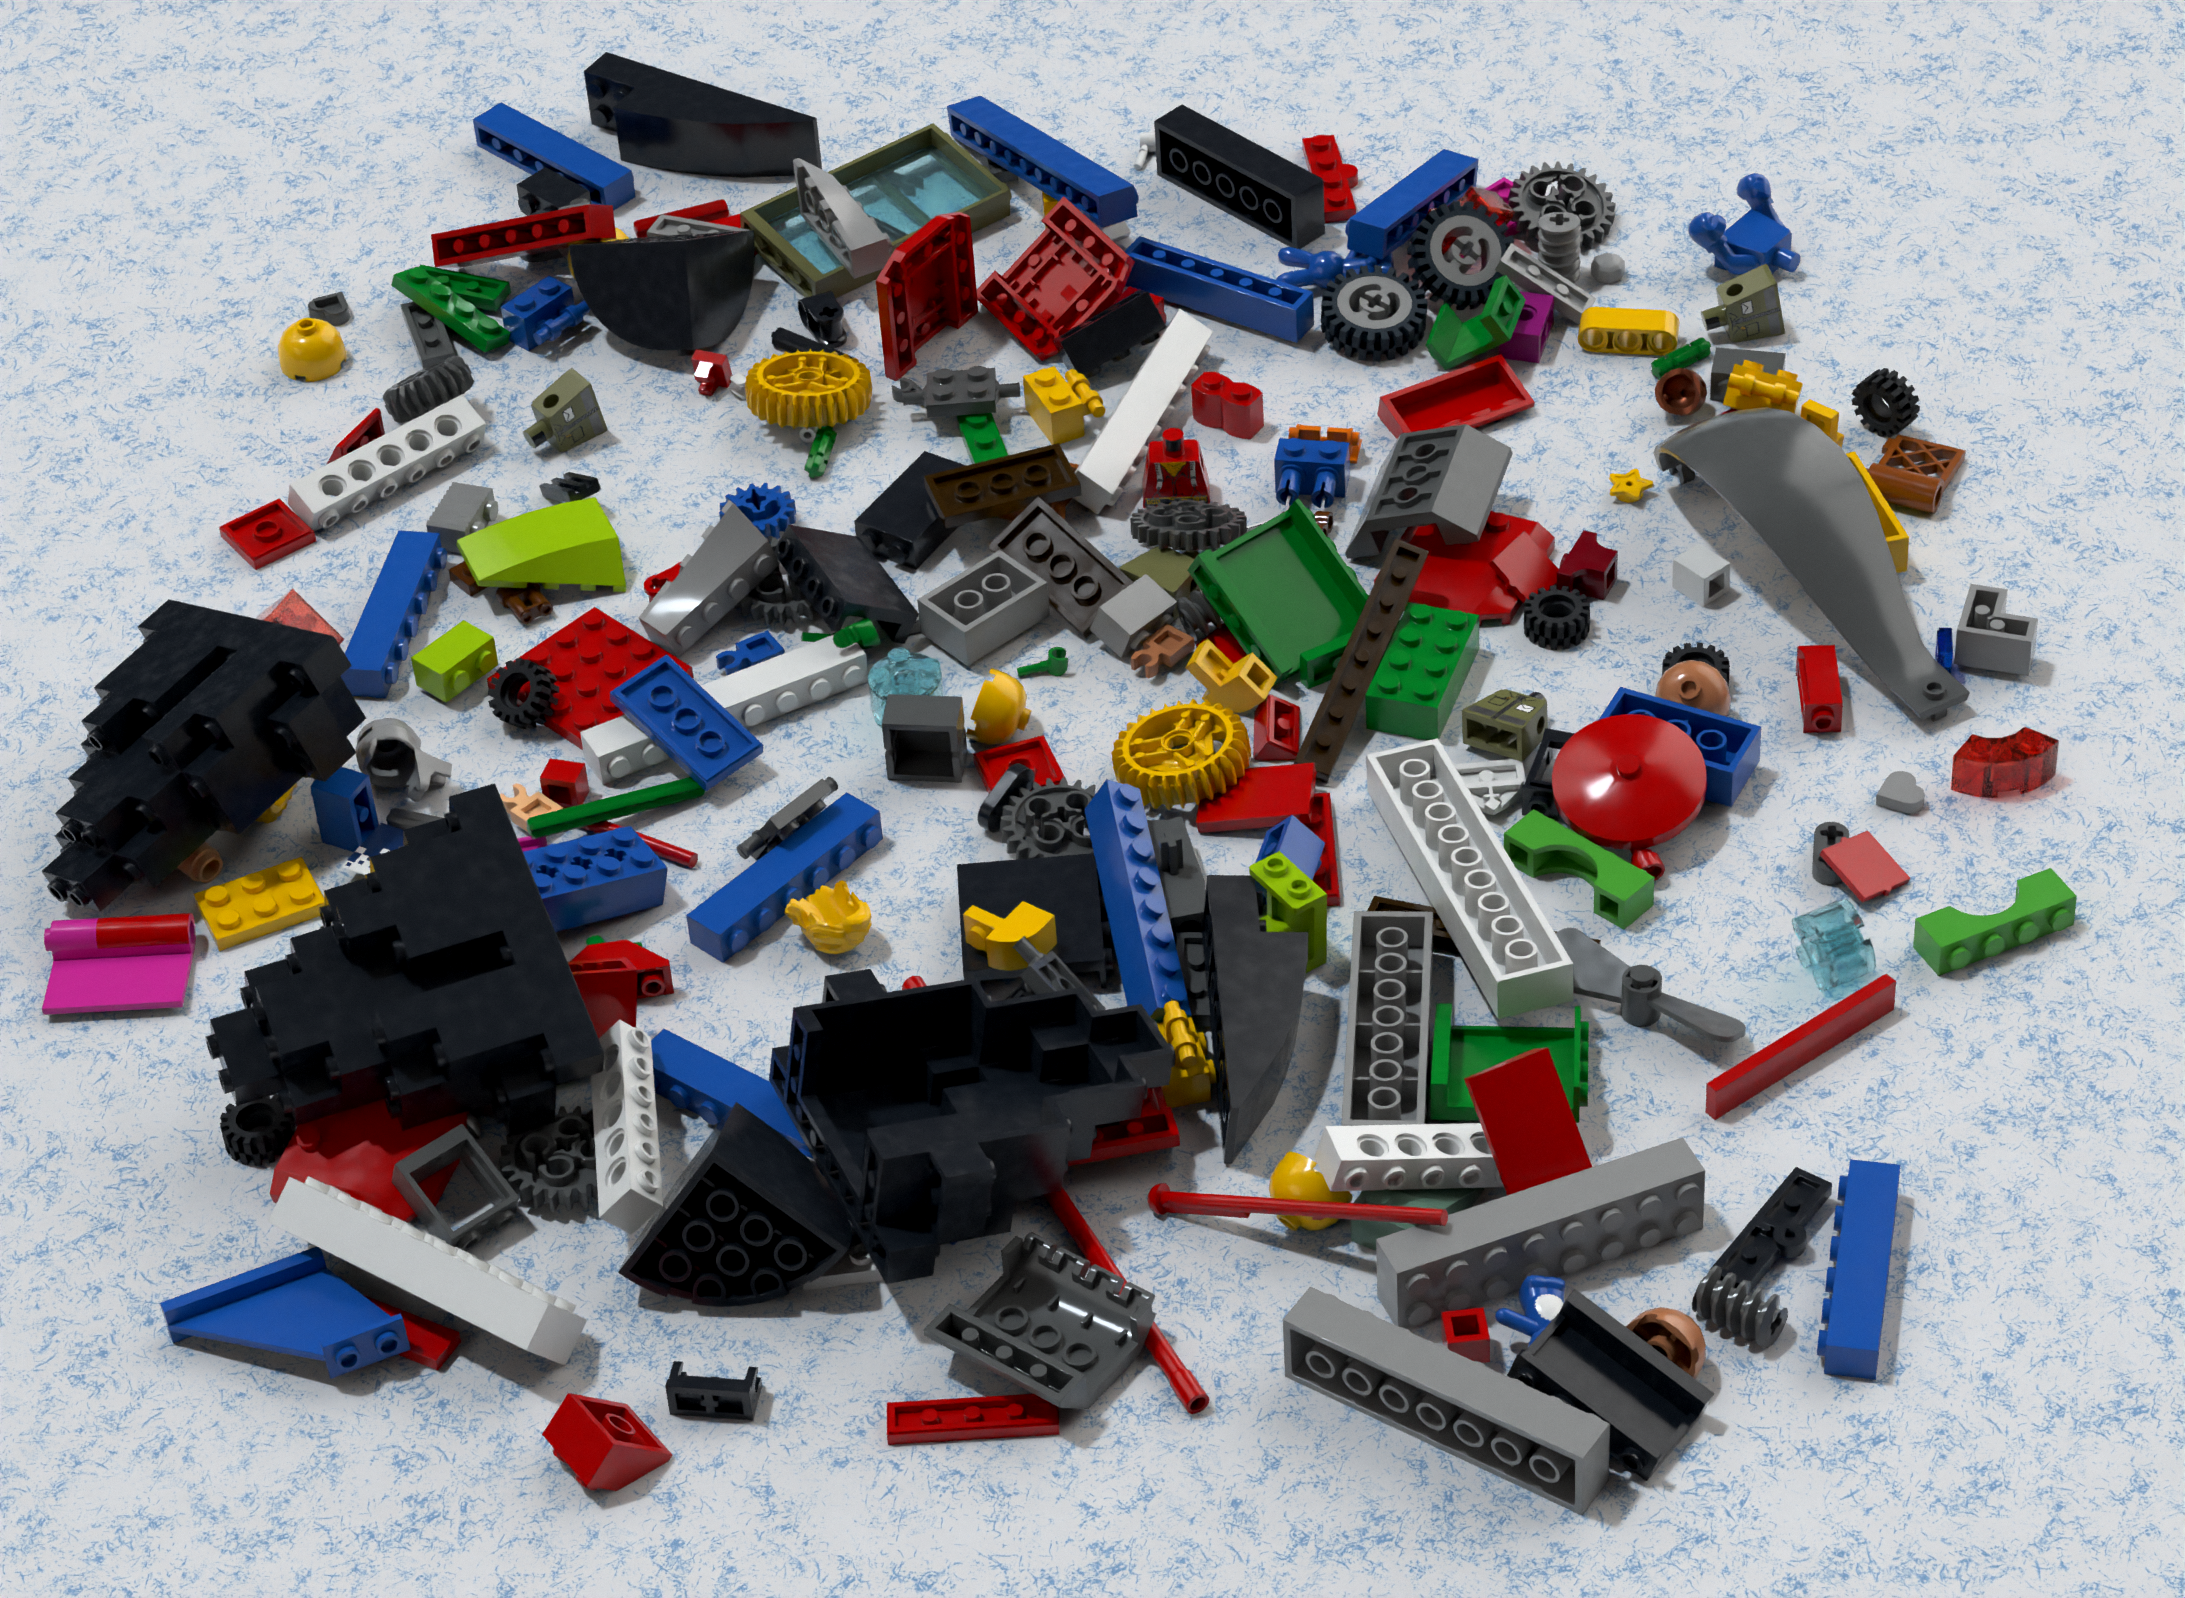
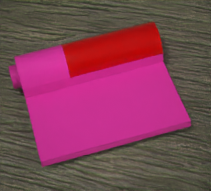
(119, 963)

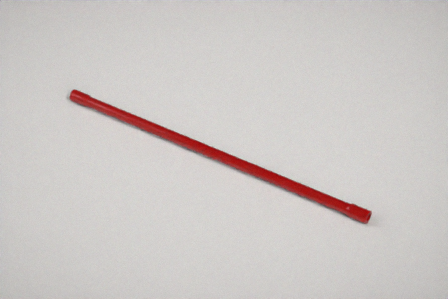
(1180, 1378)

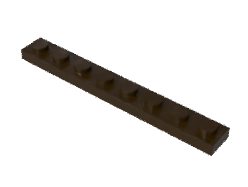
(1361, 658)

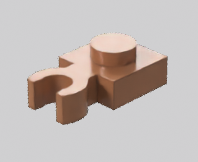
(1163, 647)

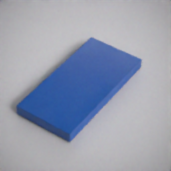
(686, 722)

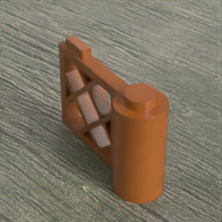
(1911, 484)

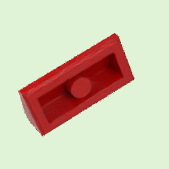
(363, 433)
(1276, 730)

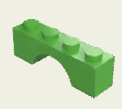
(1545, 847)
(1957, 939)

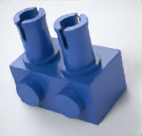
(1312, 470)

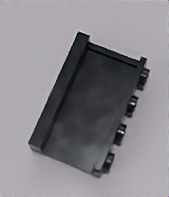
(844, 580)
(1617, 1376)

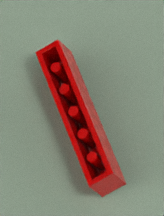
(523, 236)

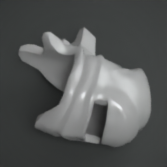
(393, 758)

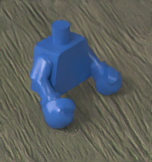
(1753, 239)

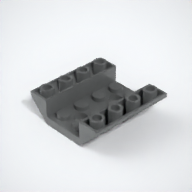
(1433, 478)

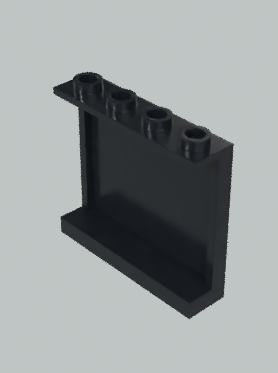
(1056, 884)

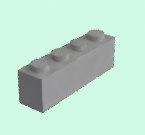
(840, 221)
(709, 582)

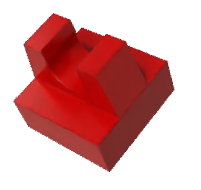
(711, 371)

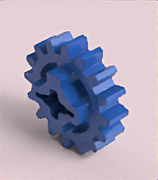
(765, 508)

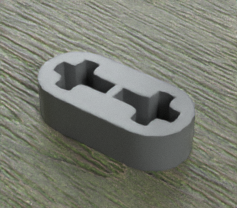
(1823, 833)

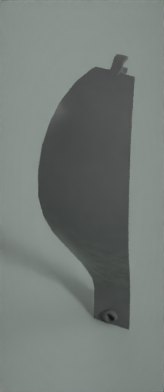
(1824, 530)

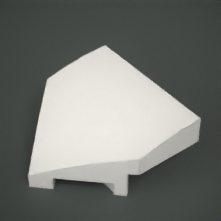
(1493, 783)

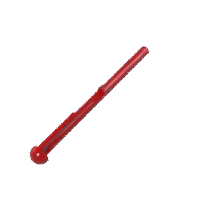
(1164, 1201)

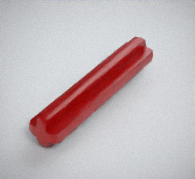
(703, 212)

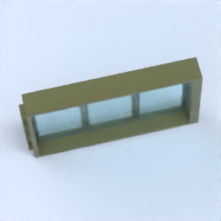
(898, 187)

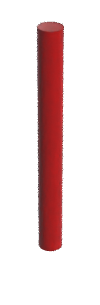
(658, 847)

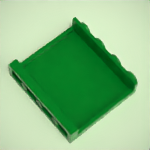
(1281, 589)
(1471, 1049)

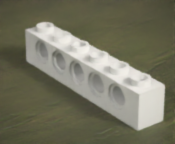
(397, 448)
(626, 1130)
(1406, 1157)

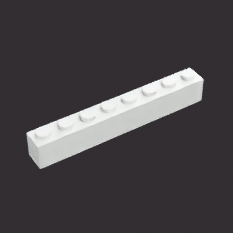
(1140, 409)
(748, 695)

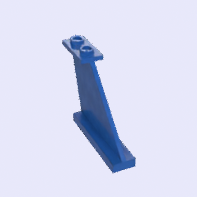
(291, 1310)

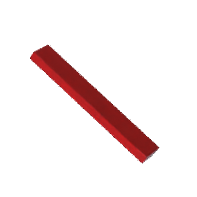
(1800, 1046)

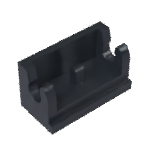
(713, 1395)

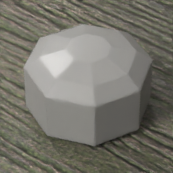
(1607, 268)

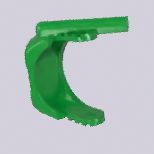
(861, 632)

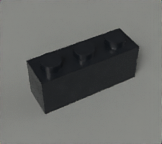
(1110, 334)

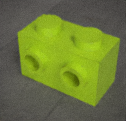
(454, 661)

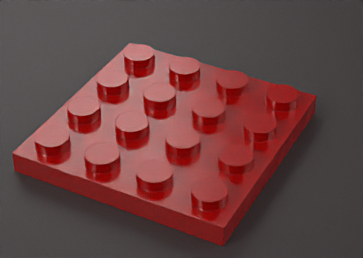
(589, 662)

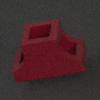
(1588, 567)

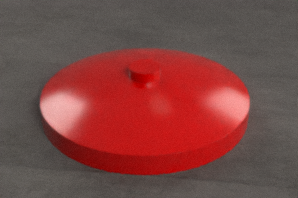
(1629, 781)

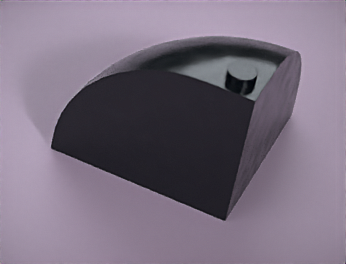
(668, 288)
(741, 1221)

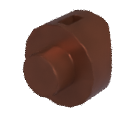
(1681, 392)

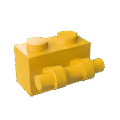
(1753, 388)
(1056, 403)
(1192, 1073)

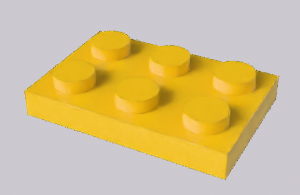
(259, 903)

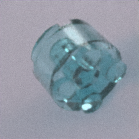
(902, 674)
(1833, 944)

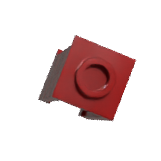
(1819, 688)

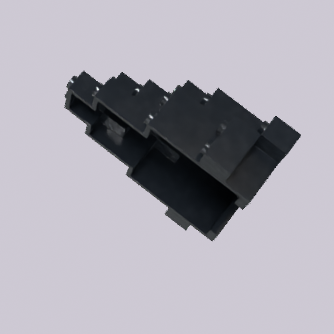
(195, 742)
(419, 989)
(954, 1105)

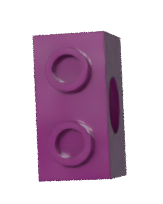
(1531, 329)

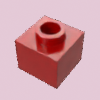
(565, 782)
(1466, 1333)

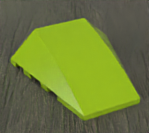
(548, 547)

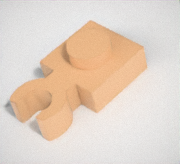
(523, 806)

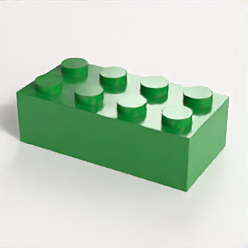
(1422, 672)

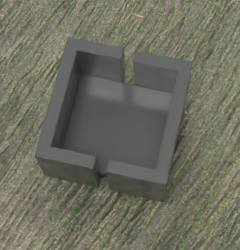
(924, 738)

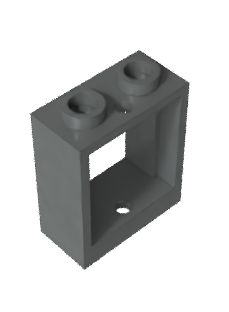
(436, 1156)

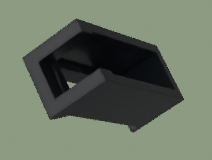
(1537, 793)

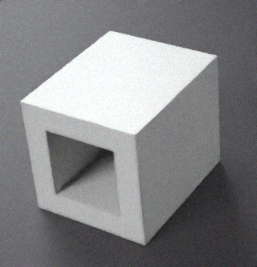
(1701, 575)

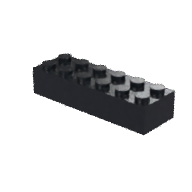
(1240, 177)

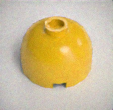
(311, 350)
(999, 709)
(1298, 1180)

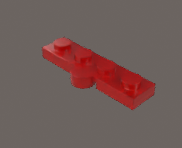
(1338, 178)

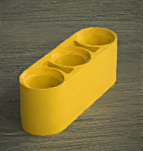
(1628, 331)

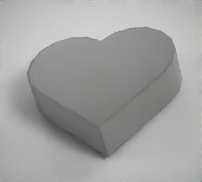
(1901, 793)

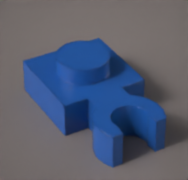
(749, 653)

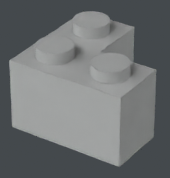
(1992, 637)

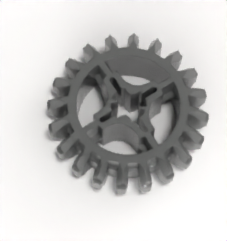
(428, 389)

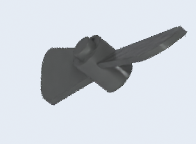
(1639, 990)

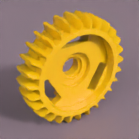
(808, 389)
(1187, 774)

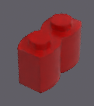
(1227, 405)

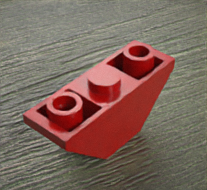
(652, 969)

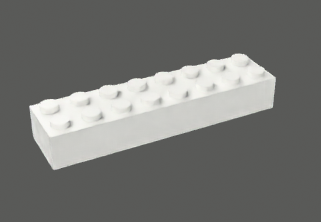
(429, 1268)

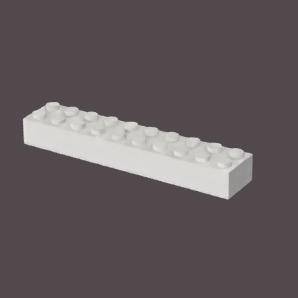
(1470, 879)

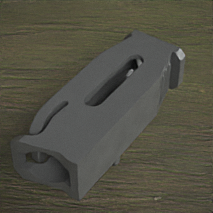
(1179, 874)

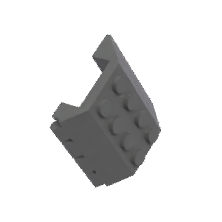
(1051, 1324)

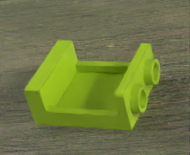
(1294, 904)

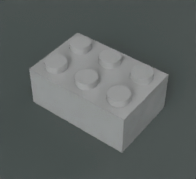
(983, 607)

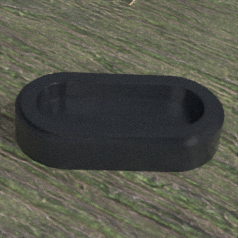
(992, 808)

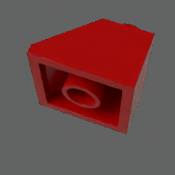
(603, 1442)

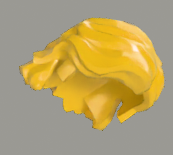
(832, 918)

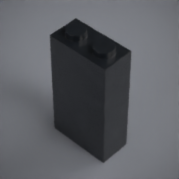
(903, 519)

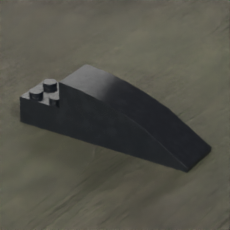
(693, 125)
(1253, 1003)

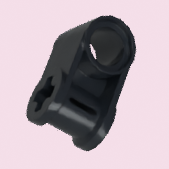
(823, 318)

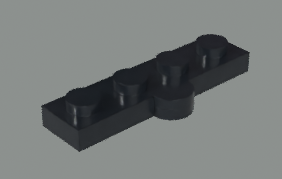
(1776, 1228)

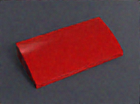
(1463, 396)
(1527, 1121)

